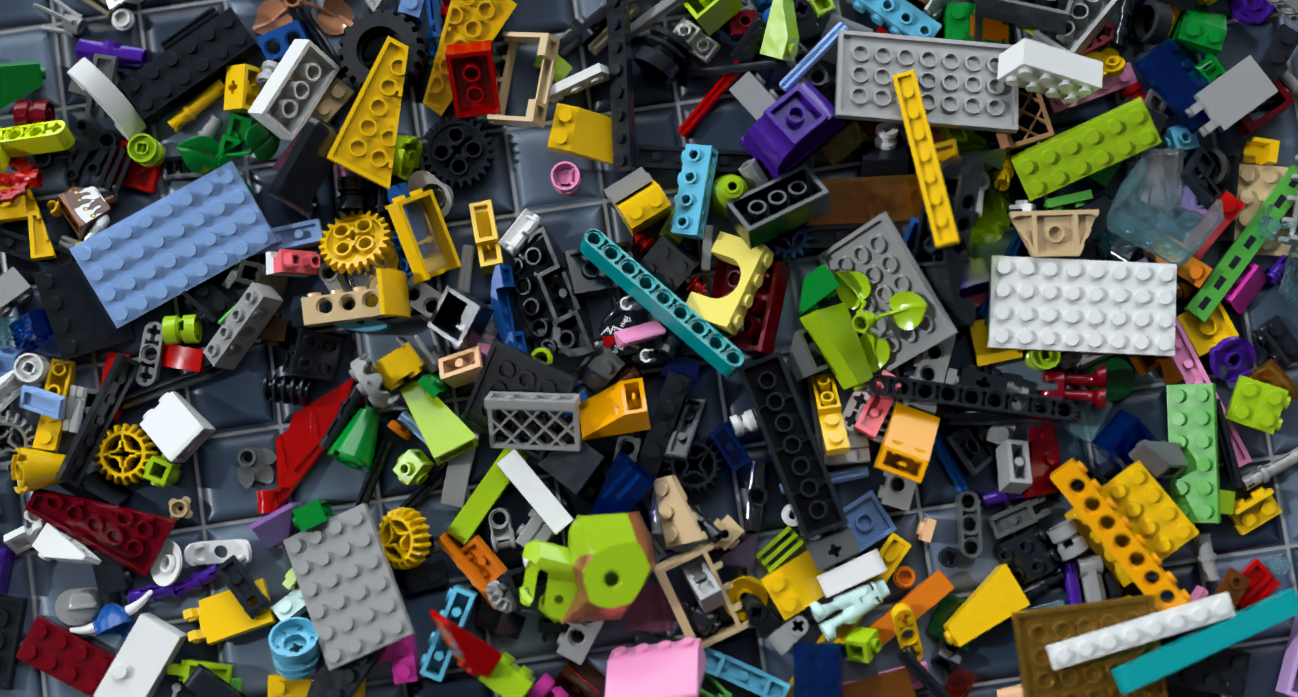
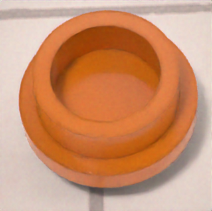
(904, 577)

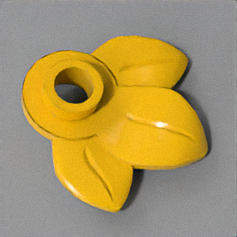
(1112, 63)

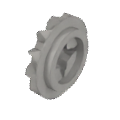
(501, 597)

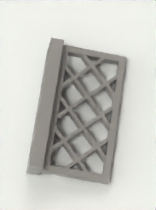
(533, 402)

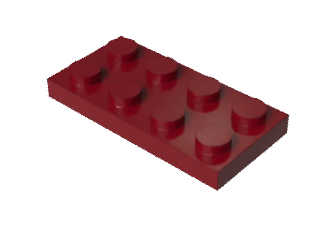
(65, 655)

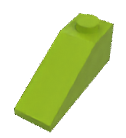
(781, 31)

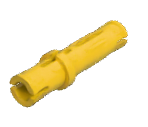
(196, 106)

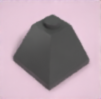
(805, 357)

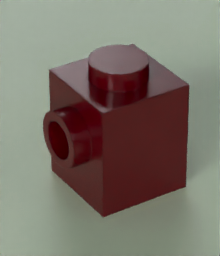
(739, 23)

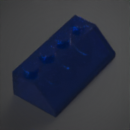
(1175, 81)

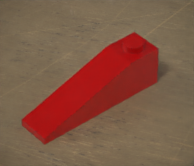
(1231, 210)

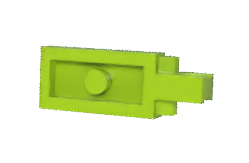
(186, 667)

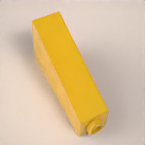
(986, 607)

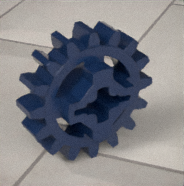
(791, 250)

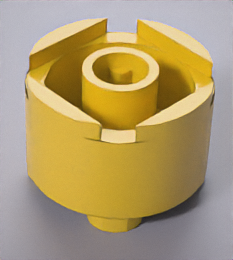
(398, 365)

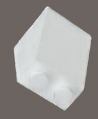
(176, 427)

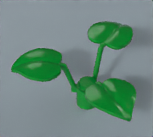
(203, 155)

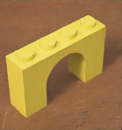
(729, 312)

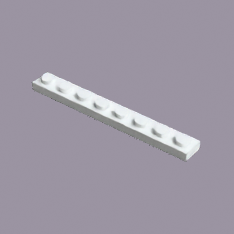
(1140, 630)

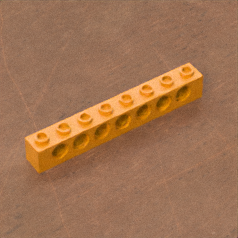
(1122, 553)

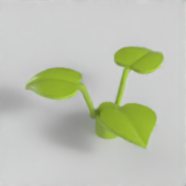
(905, 305)

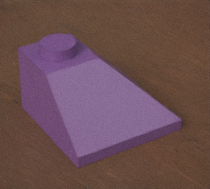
(276, 526)

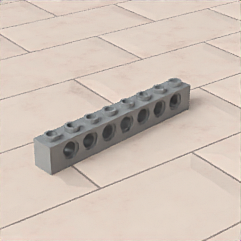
(938, 367)

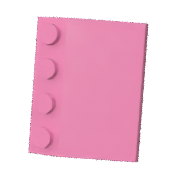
(656, 669)

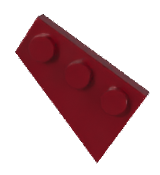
(1043, 459)

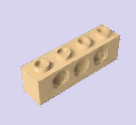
(313, 304)

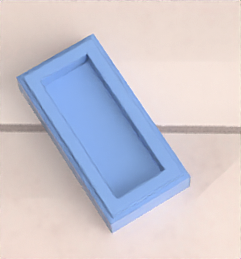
(43, 402)

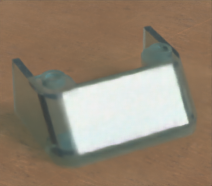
(1153, 229)

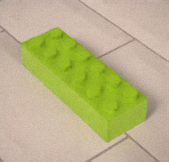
(1085, 149)

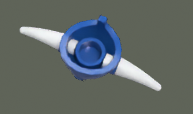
(113, 619)

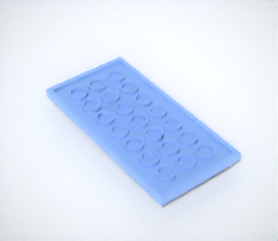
(174, 244)

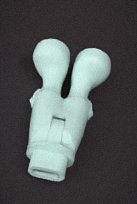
(854, 604)

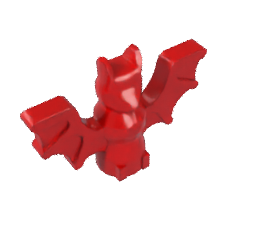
(25, 177)

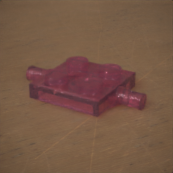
(651, 611)

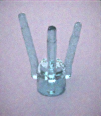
(1270, 226)

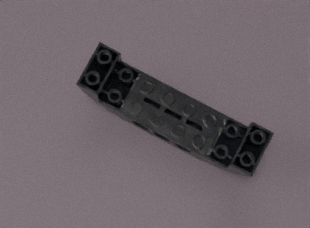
(946, 265)

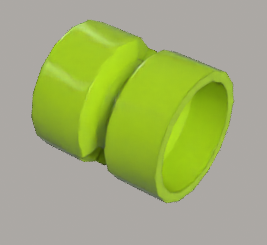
(146, 150)
(182, 329)
(1041, 360)

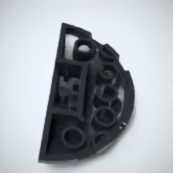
(544, 299)

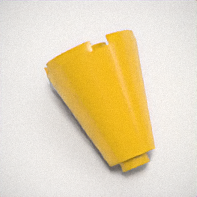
(35, 469)

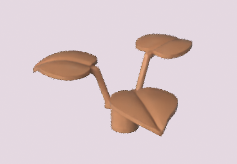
(332, 19)

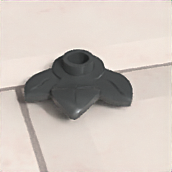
(258, 468)

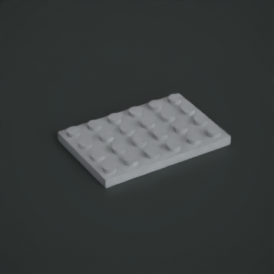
(890, 267)
(348, 587)

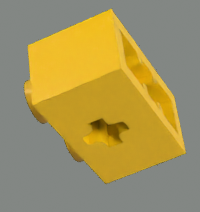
(240, 88)

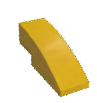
(486, 235)

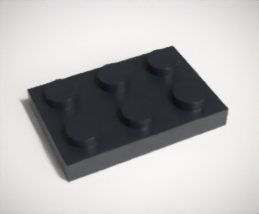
(585, 276)

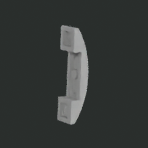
(458, 476)

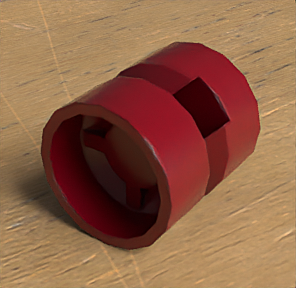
(32, 112)

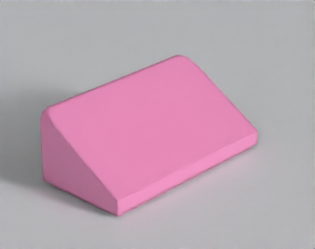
(638, 334)

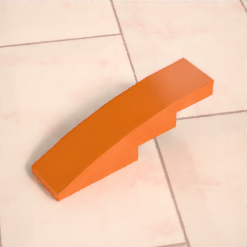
(919, 599)

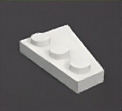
(584, 79)

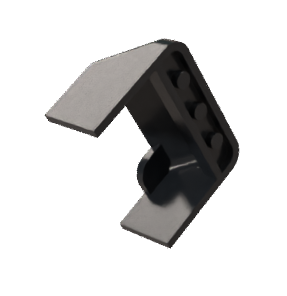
(305, 168)

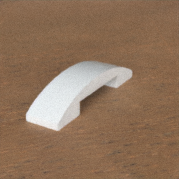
(108, 97)

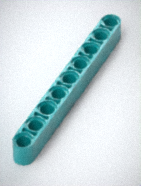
(666, 312)
(1206, 641)

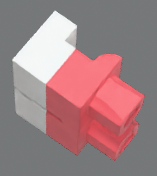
(292, 263)

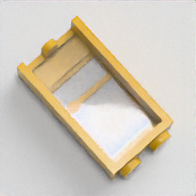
(423, 234)

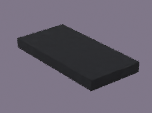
(11, 628)

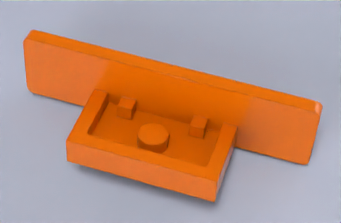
(475, 561)

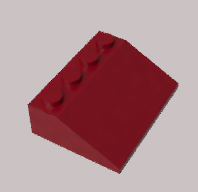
(764, 315)

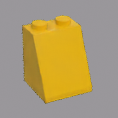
(643, 207)

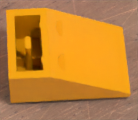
(615, 410)
(907, 443)

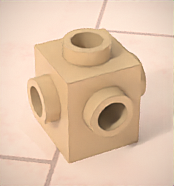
(734, 532)

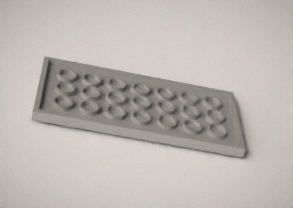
(952, 75)

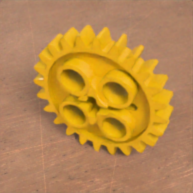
(355, 242)

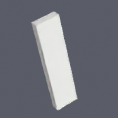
(535, 491)

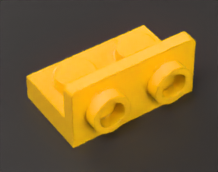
(1254, 510)

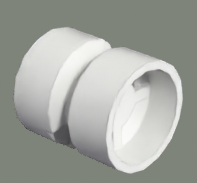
(32, 368)

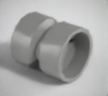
(1062, 532)

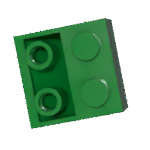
(814, 288)

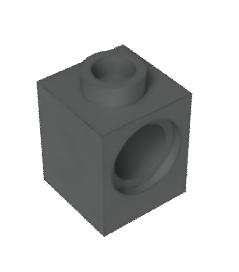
(632, 437)

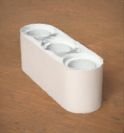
(851, 573)

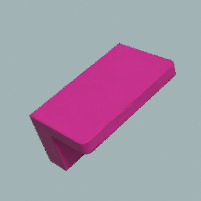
(1245, 287)

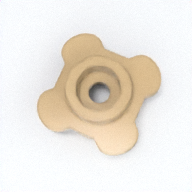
(174, 508)

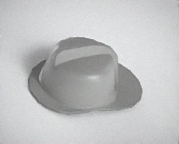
(427, 181)
(80, 605)

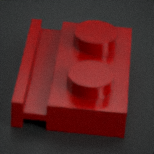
(1261, 584)

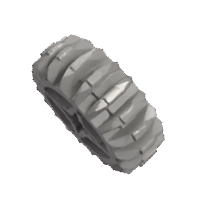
(11, 423)

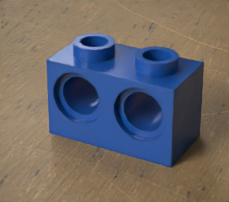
(281, 36)

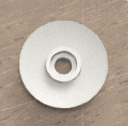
(168, 564)

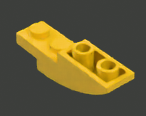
(59, 380)
(829, 414)

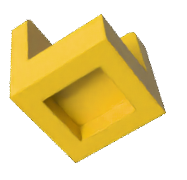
(1261, 151)

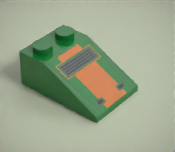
(961, 24)

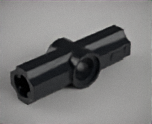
(582, 30)
(758, 480)

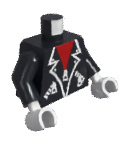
(616, 320)

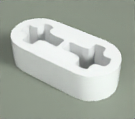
(850, 407)

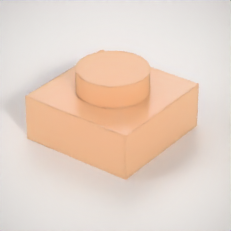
(925, 529)

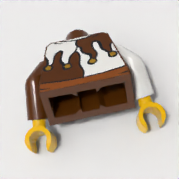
(84, 209)

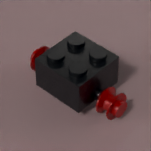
(669, 263)

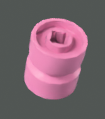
(565, 178)

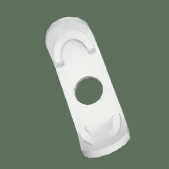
(204, 551)

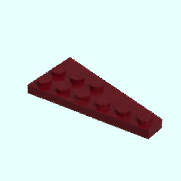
(115, 531)

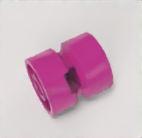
(544, 685)

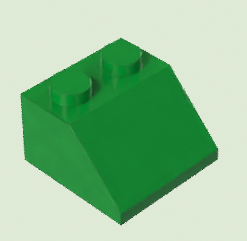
(1200, 31)

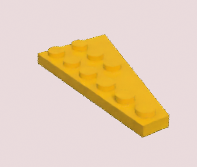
(464, 23)
(371, 127)

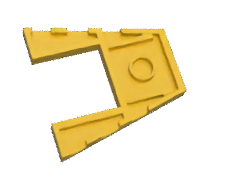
(27, 209)

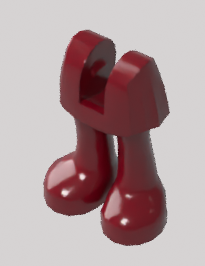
(1097, 379)

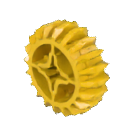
(125, 444)
(405, 538)

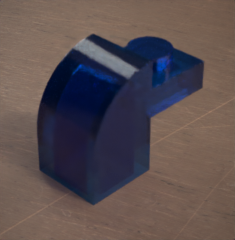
(684, 366)

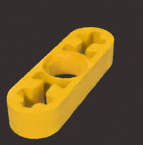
(910, 624)

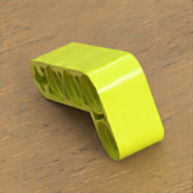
(33, 139)

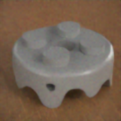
(370, 382)

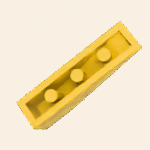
(284, 687)

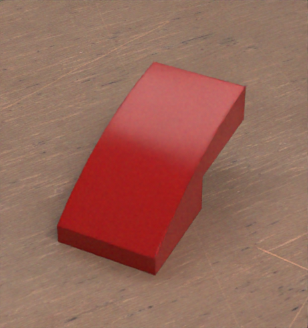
(184, 358)

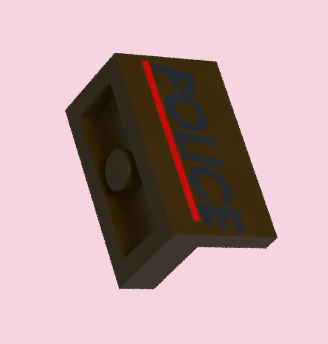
(581, 680)

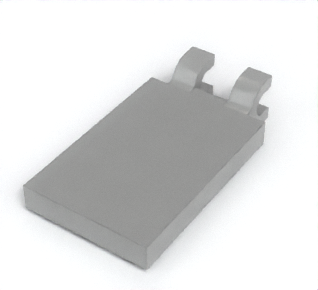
(1232, 96)

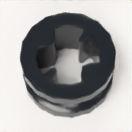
(942, 553)

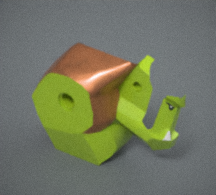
(597, 572)

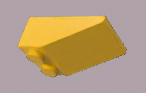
(581, 134)
(794, 585)

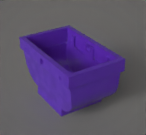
(791, 130)

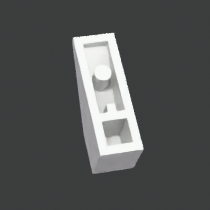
(62, 547)

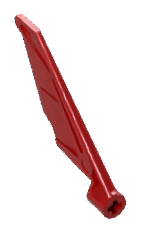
(300, 448)

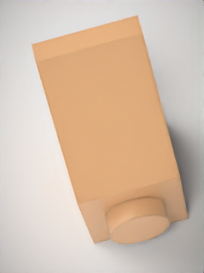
(461, 367)

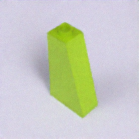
(839, 345)
(440, 427)

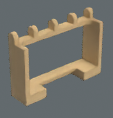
(536, 107)
(683, 557)

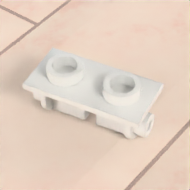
(519, 232)

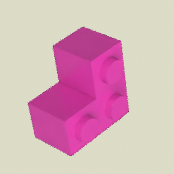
(404, 660)

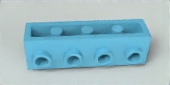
(899, 17)
(694, 191)
(458, 610)

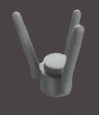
(72, 23)
(431, 359)

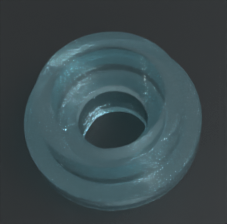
(1278, 565)

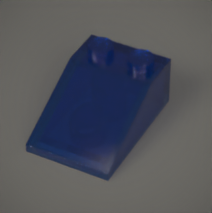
(1120, 438)

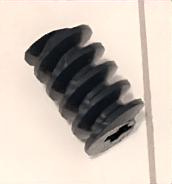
(287, 390)

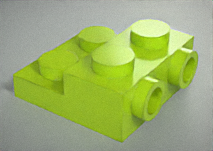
(1257, 405)

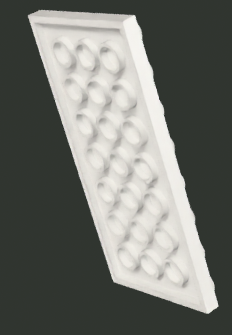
(1082, 306)

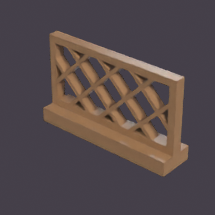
(1004, 139)

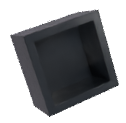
(460, 317)

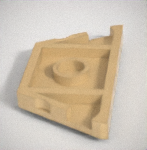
(1054, 232)

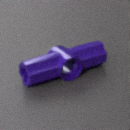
(127, 55)

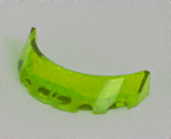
(995, 203)

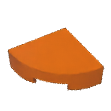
(401, 430)

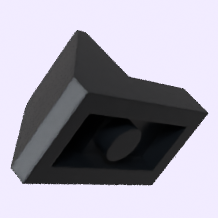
(501, 623)

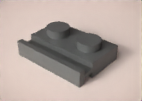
(599, 368)

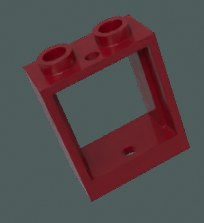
(1283, 96)

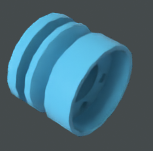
(294, 648)

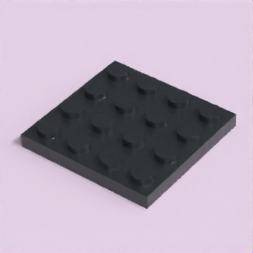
(515, 371)

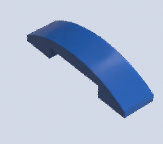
(501, 281)

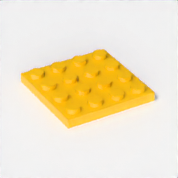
(1149, 511)

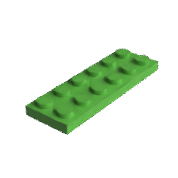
(1194, 427)

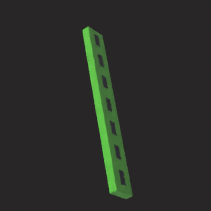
(1241, 250)

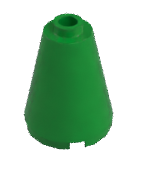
(358, 440)

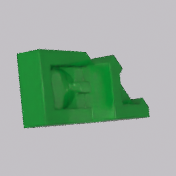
(235, 132)

